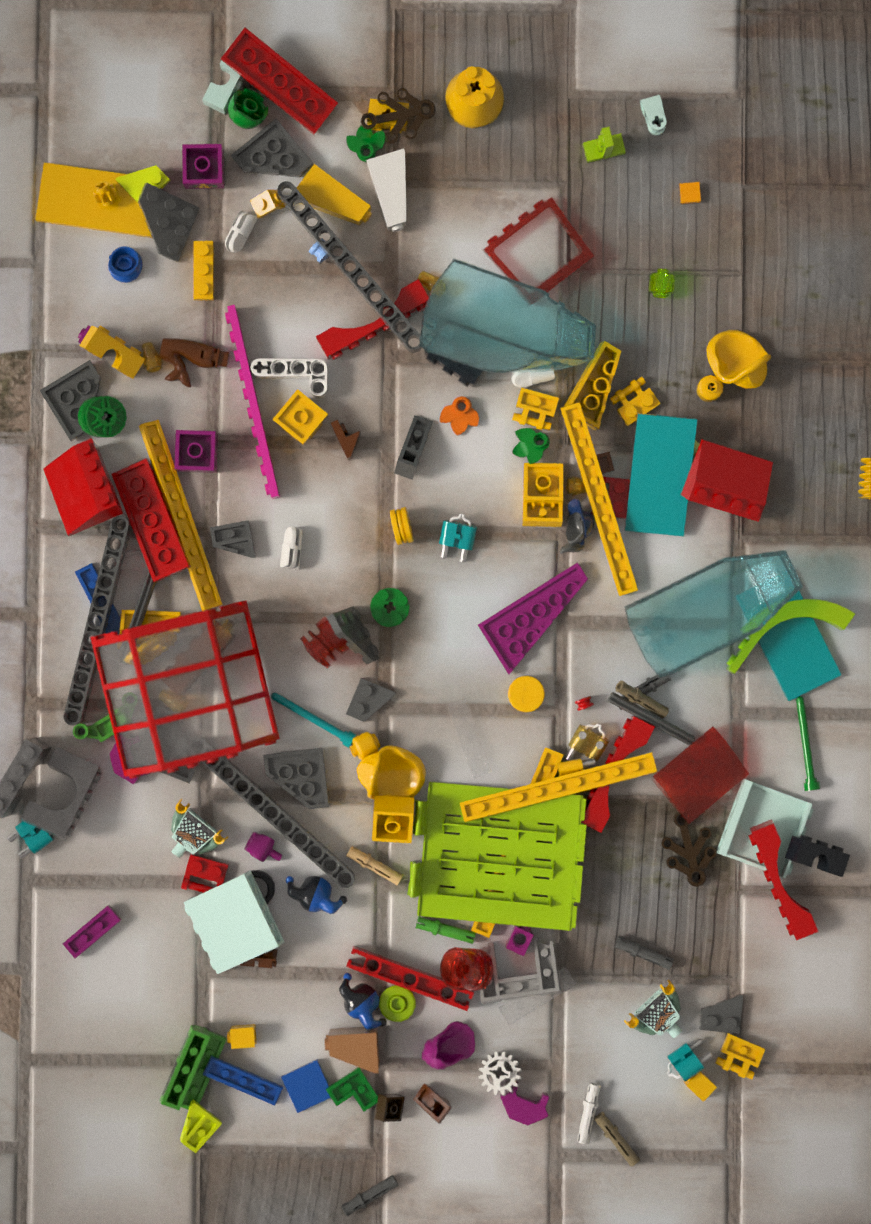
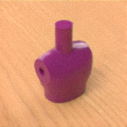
(261, 847)

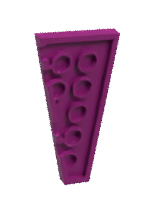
(524, 621)

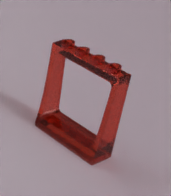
(564, 271)

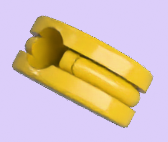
(401, 526)
(526, 693)

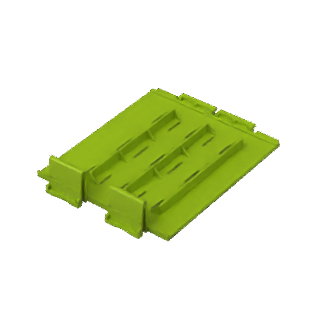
(516, 903)

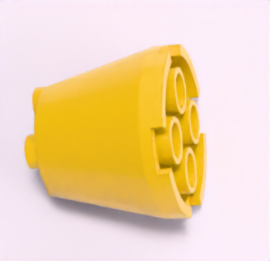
(468, 104)

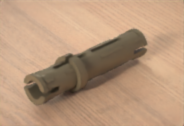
(636, 696)
(616, 1138)

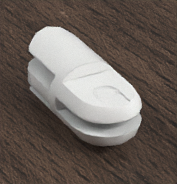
(240, 231)
(526, 379)
(291, 548)

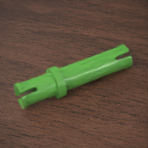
(445, 930)

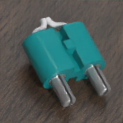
(457, 535)
(34, 838)
(686, 1061)

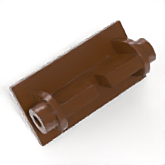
(266, 960)

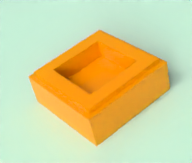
(690, 193)

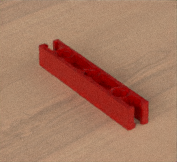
(395, 973)

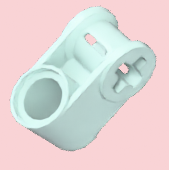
(653, 112)

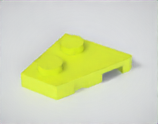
(135, 181)
(198, 1126)

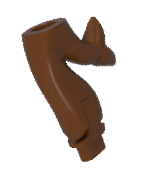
(196, 352)

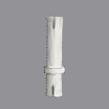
(590, 1105)

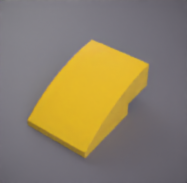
(543, 495)

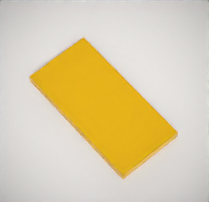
(69, 201)

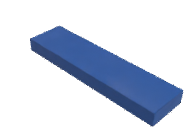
(88, 577)
(242, 1080)

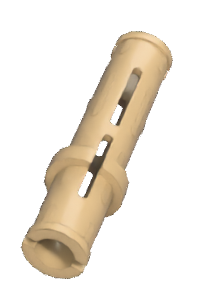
(374, 865)

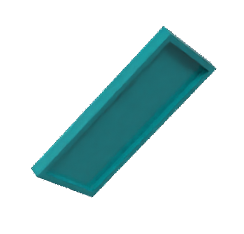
(659, 473)
(798, 655)

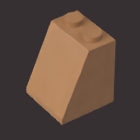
(355, 1047)

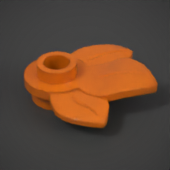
(459, 418)

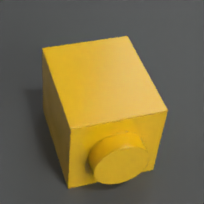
(242, 1036)
(701, 1085)

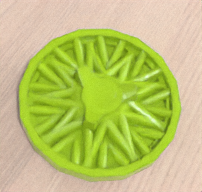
(397, 1003)

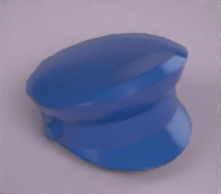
(125, 264)

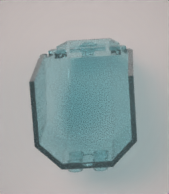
(502, 324)
(711, 609)

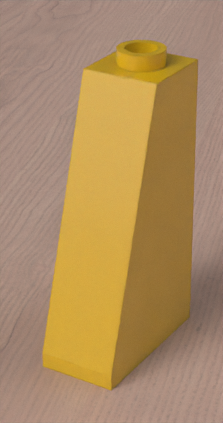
(332, 197)

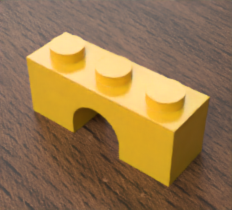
(98, 342)

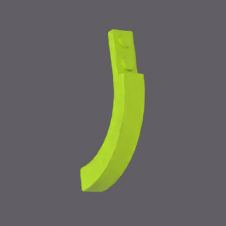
(812, 608)

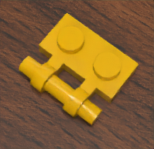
(538, 403)
(642, 403)
(743, 1050)

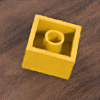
(393, 819)

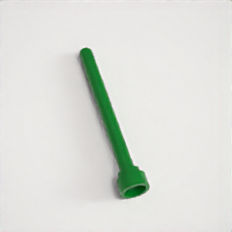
(811, 782)

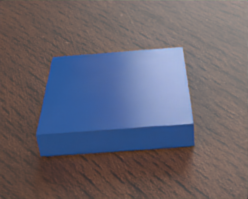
(306, 1085)

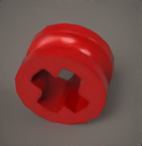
(584, 703)

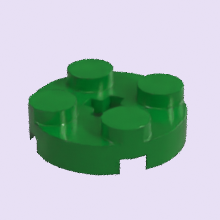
(380, 613)

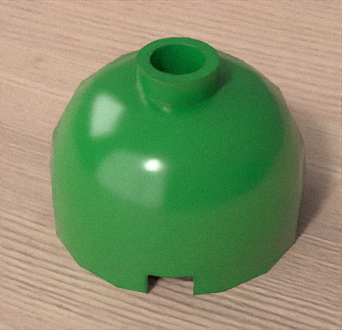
(247, 109)

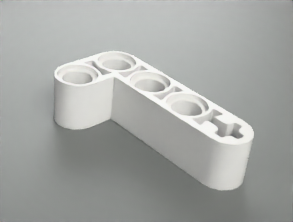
(289, 373)

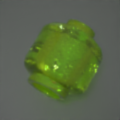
(661, 283)

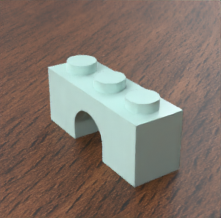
(218, 96)

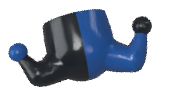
(314, 895)
(361, 1003)

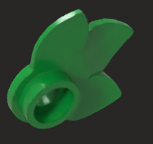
(365, 141)
(527, 446)

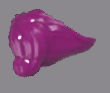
(449, 1046)

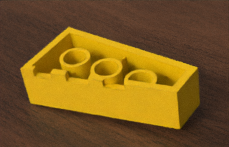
(596, 384)

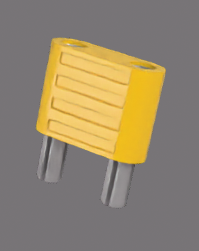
(574, 766)

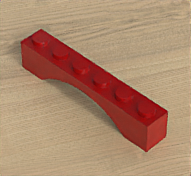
(336, 340)
(635, 736)
(768, 842)

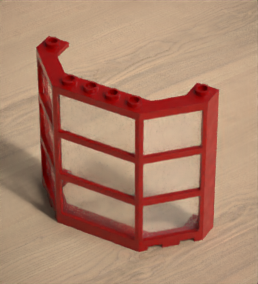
(185, 690)

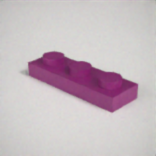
(91, 931)

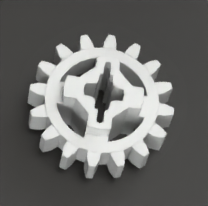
(501, 1065)

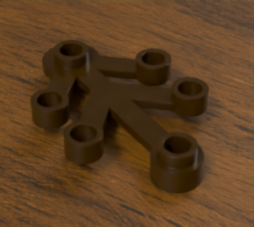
(401, 114)
(690, 853)

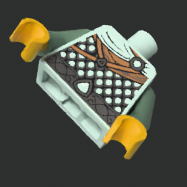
(193, 832)
(658, 1013)

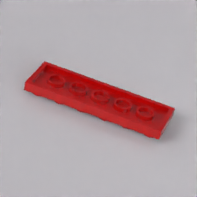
(279, 80)
(151, 520)

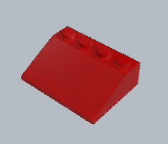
(728, 480)
(82, 488)

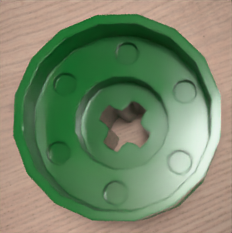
(91, 415)

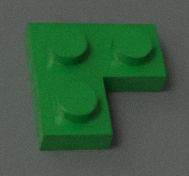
(354, 1085)

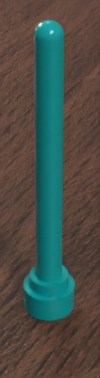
(345, 737)

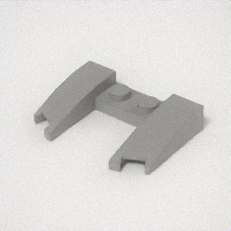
(543, 983)

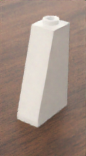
(389, 181)

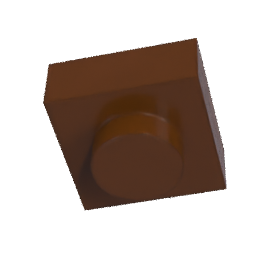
(605, 462)

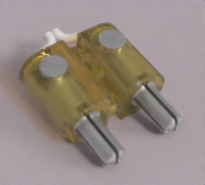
(588, 743)

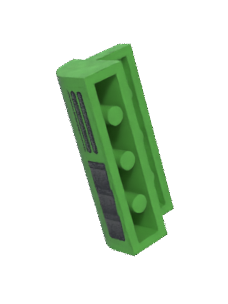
(187, 1076)

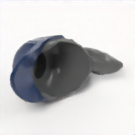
(579, 527)

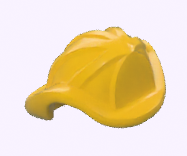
(738, 359)
(392, 773)

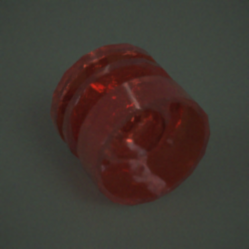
(324, 643)
(466, 969)

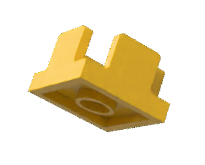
(300, 417)

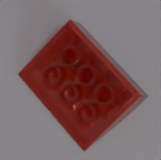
(700, 775)

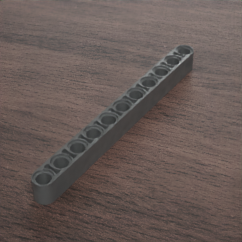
(342, 260)
(104, 612)
(277, 821)

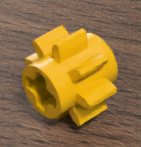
(105, 193)

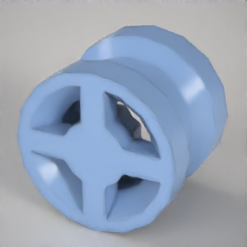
(318, 252)

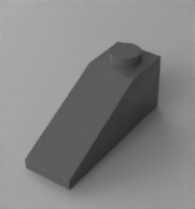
(413, 447)

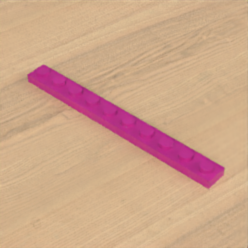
(250, 394)

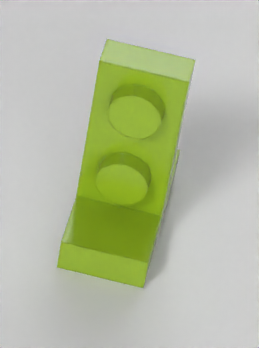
(604, 147)

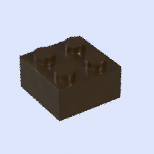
(389, 1107)

